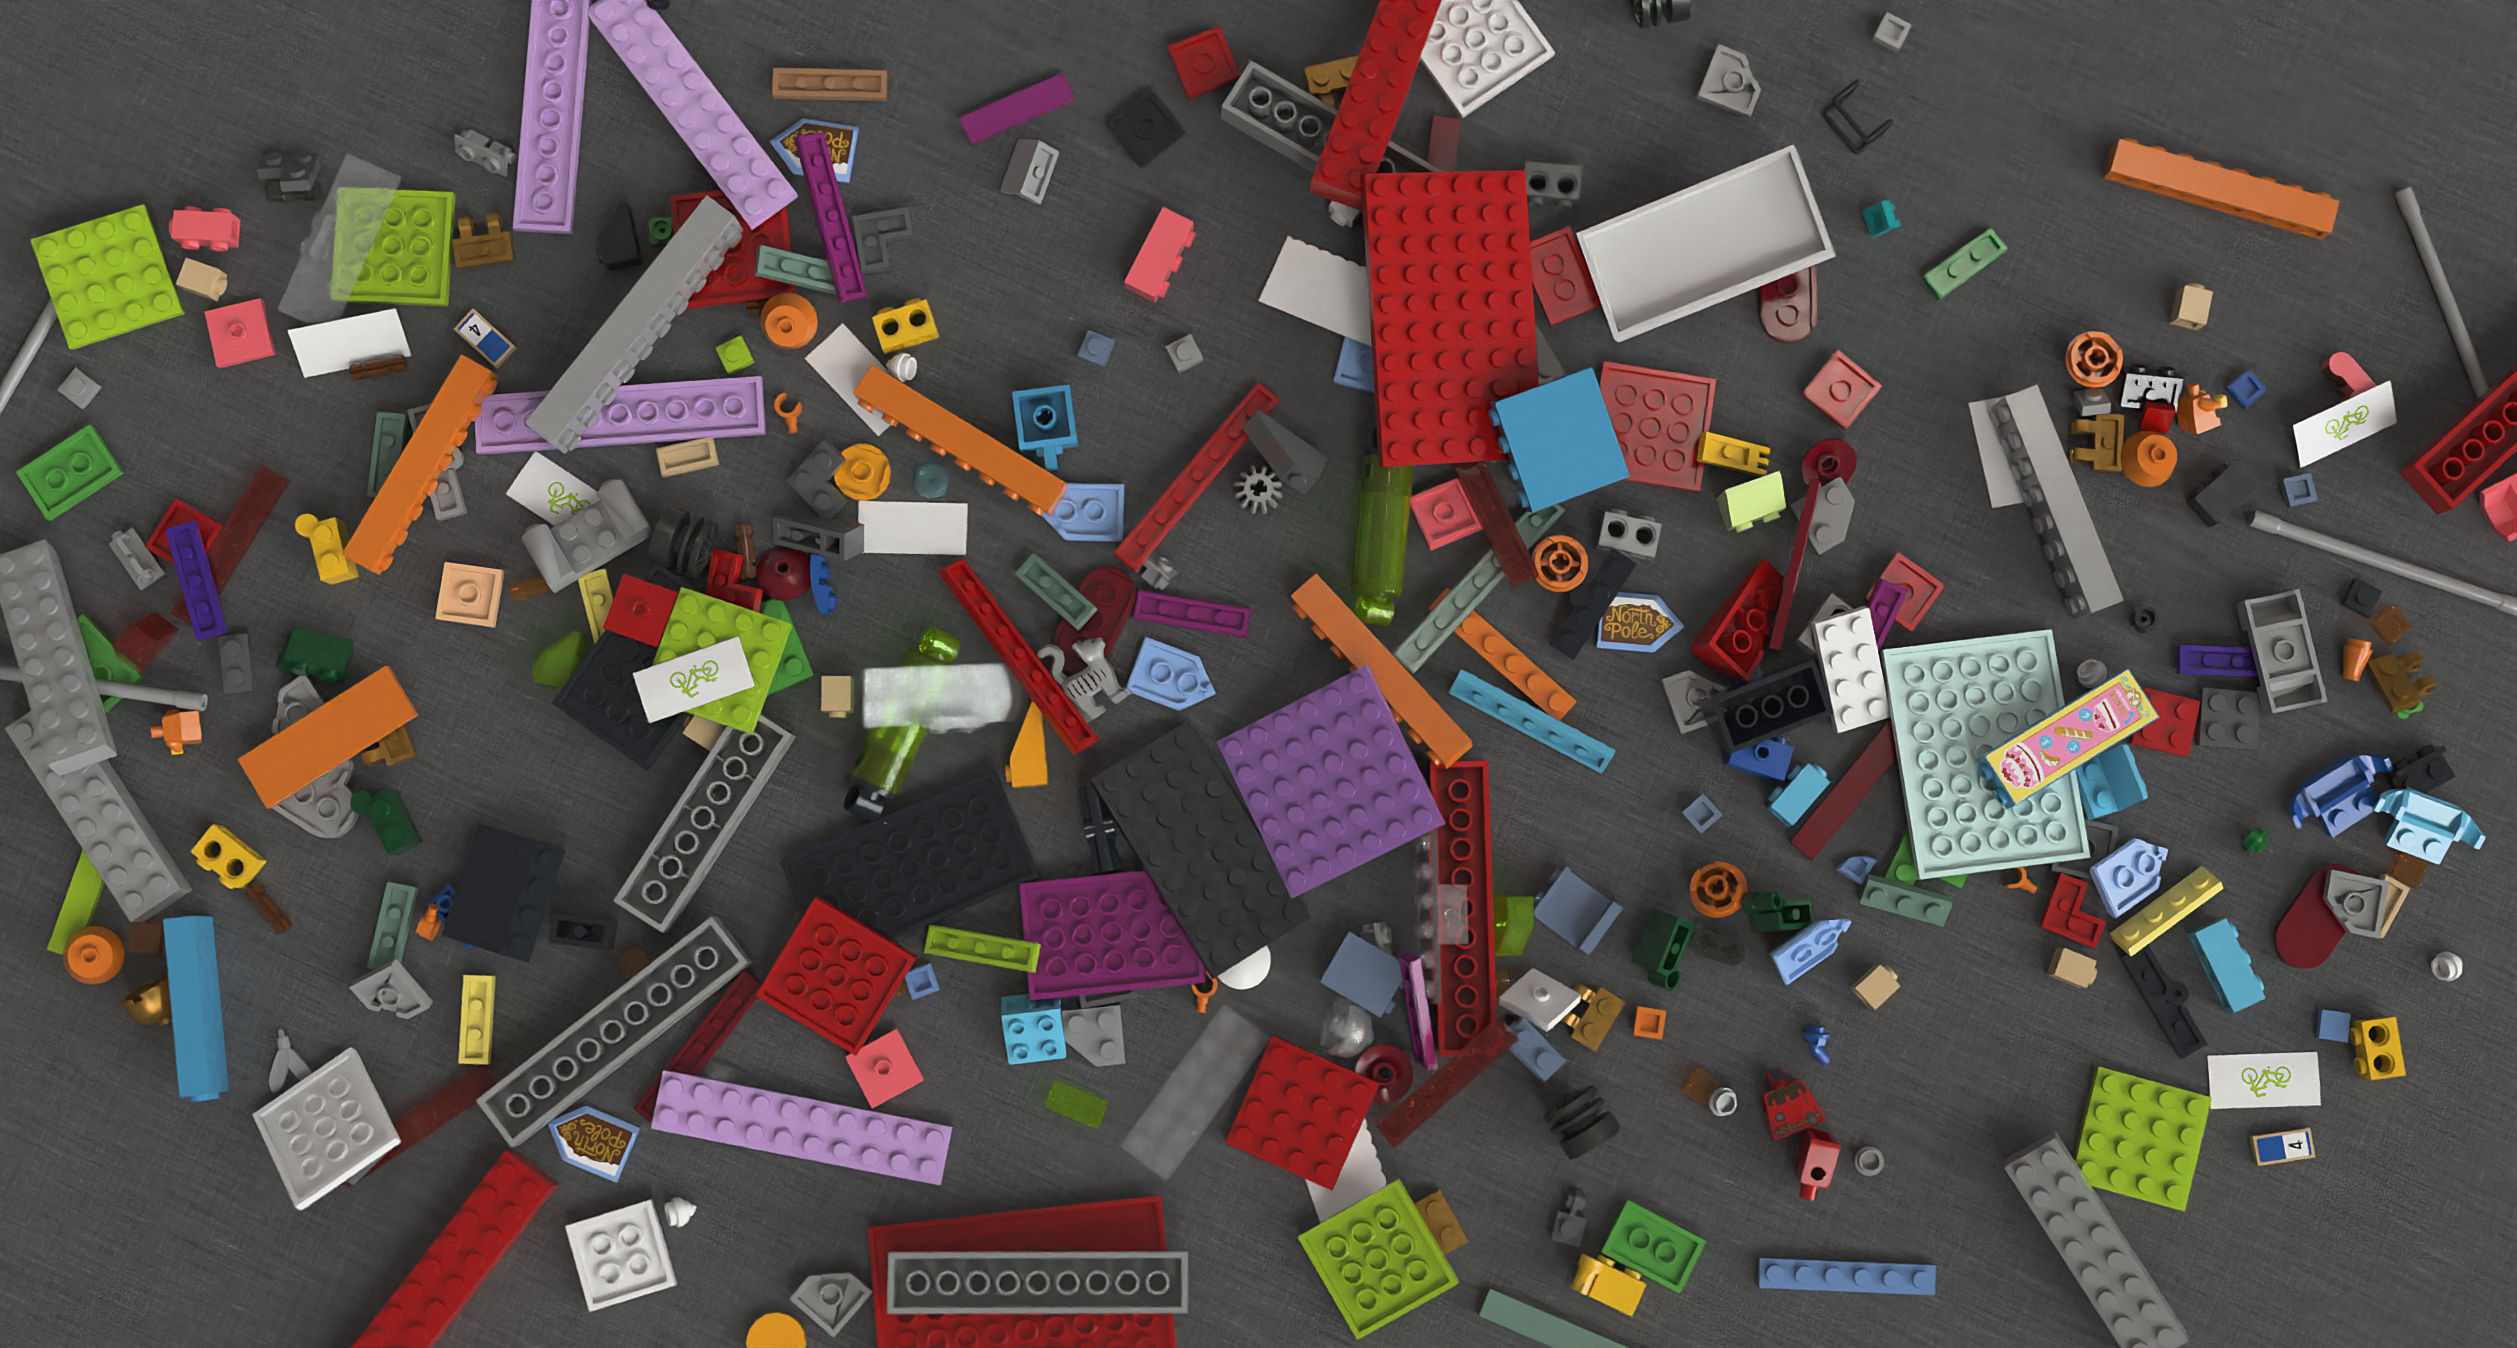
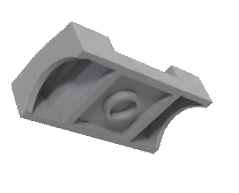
(587, 537)
(2282, 652)

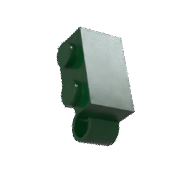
(1662, 948)

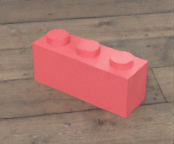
(1160, 255)

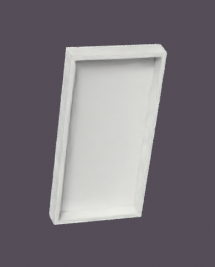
(1706, 244)

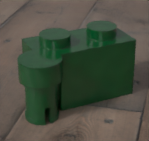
(316, 655)
(389, 819)
(1772, 913)

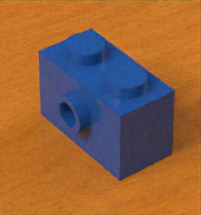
(1764, 759)

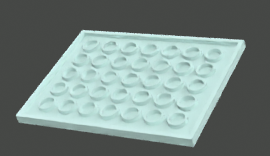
(1946, 712)

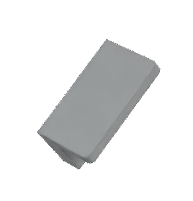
(1030, 170)

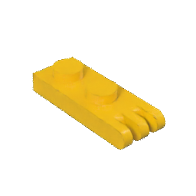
(1732, 454)

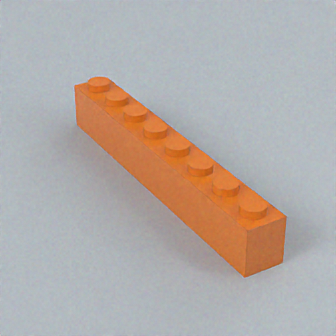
(2221, 188)
(960, 440)
(420, 465)
(1403, 694)

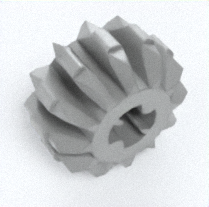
(1252, 482)

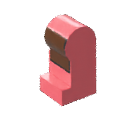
(2347, 375)

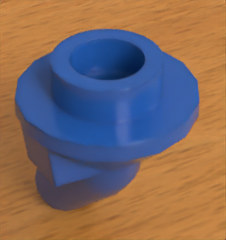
(1817, 1037)

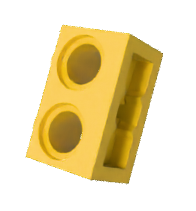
(907, 334)
(231, 851)
(2385, 1046)

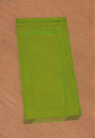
(1076, 1104)

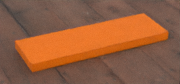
(327, 737)

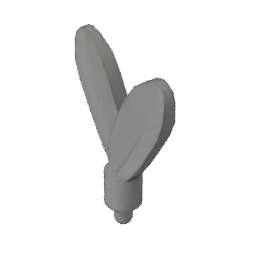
(284, 1060)

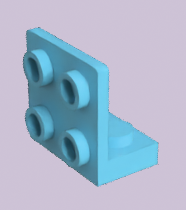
(2110, 782)
(1032, 1029)

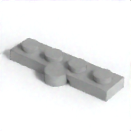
(447, 497)

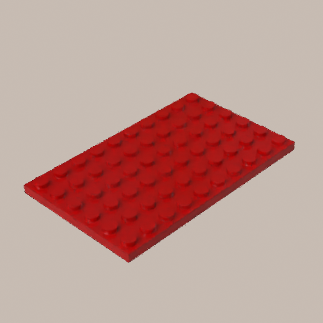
(1447, 310)
(1097, 1226)

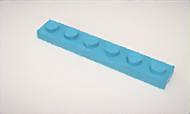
(1531, 721)

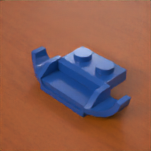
(2339, 792)

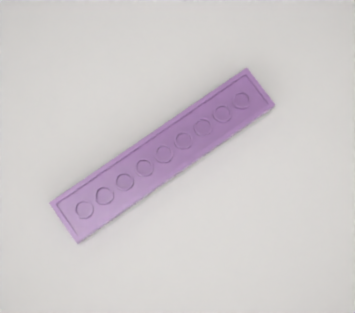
(694, 108)
(552, 116)
(635, 415)
(801, 1127)

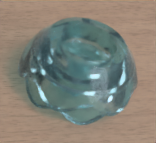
(937, 487)

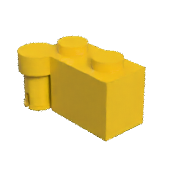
(328, 543)
(1607, 1284)

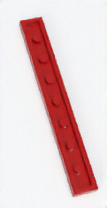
(1193, 480)
(1018, 656)

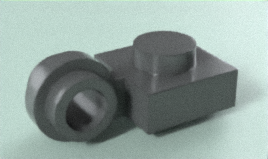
(1567, 1226)

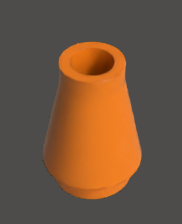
(2355, 657)

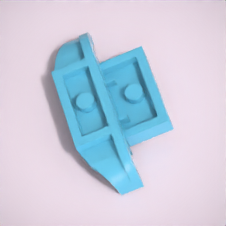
(2426, 824)

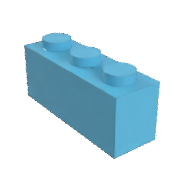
(2226, 965)

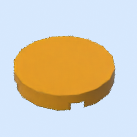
(864, 473)
(776, 1331)

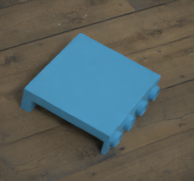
(1558, 440)

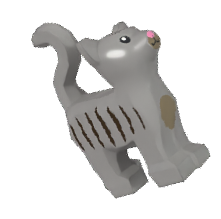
(1086, 683)

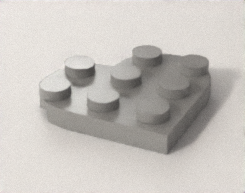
(323, 805)

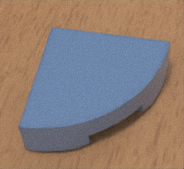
(1856, 868)

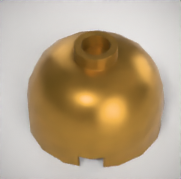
(149, 1003)

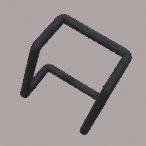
(1836, 104)

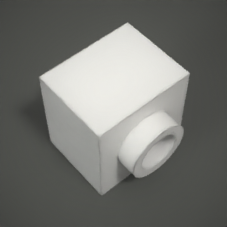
(1343, 214)

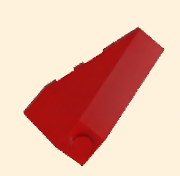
(1736, 632)

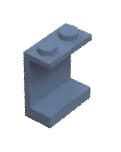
(1575, 910)
(1364, 975)
(1534, 1050)

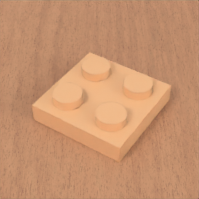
(469, 594)

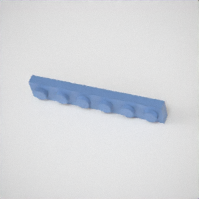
(1846, 1276)

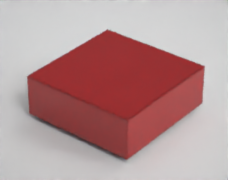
(2156, 417)

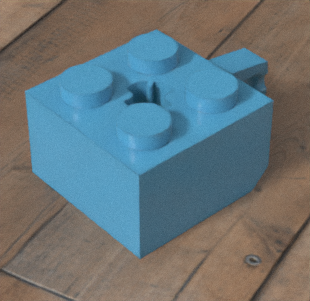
(1050, 438)

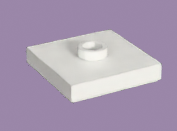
(1540, 999)

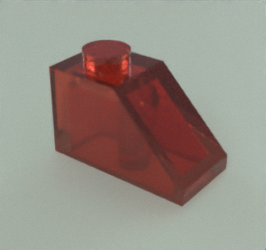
(144, 641)

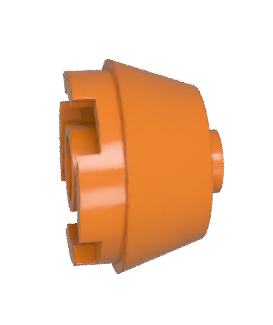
(788, 321)
(2093, 359)
(2148, 458)
(1560, 563)
(1717, 889)
(93, 954)

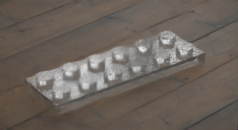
(1195, 1092)

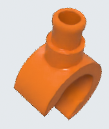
(790, 418)
(2022, 882)
(429, 923)
(1202, 998)

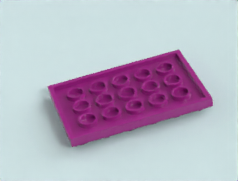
(1104, 937)

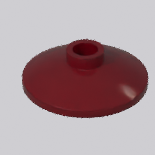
(1841, 461)
(784, 585)
(1401, 1071)

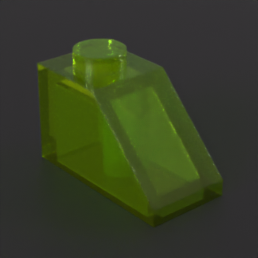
(559, 661)
(1512, 924)

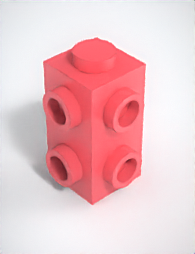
(202, 228)

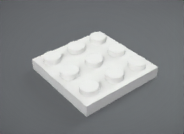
(621, 1255)

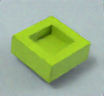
(735, 355)

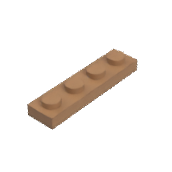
(830, 84)

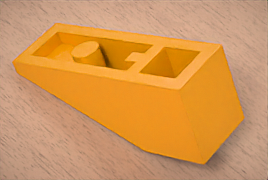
(1028, 756)

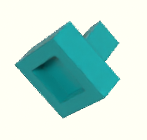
(1880, 218)

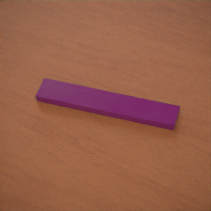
(831, 217)

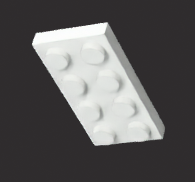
(1851, 669)

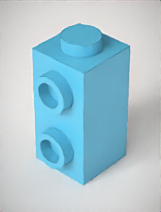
(1798, 794)

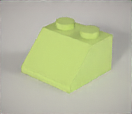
(1752, 501)

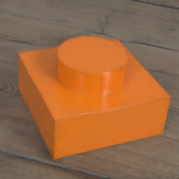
(1649, 1022)

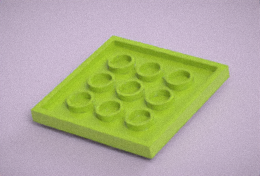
(410, 252)
(107, 276)
(706, 621)
(2141, 1137)
(1378, 1259)

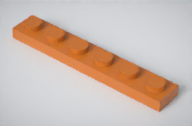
(1511, 664)

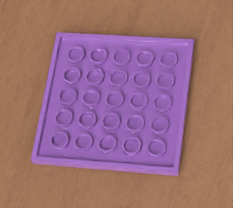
(1330, 782)

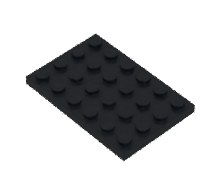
(606, 697)

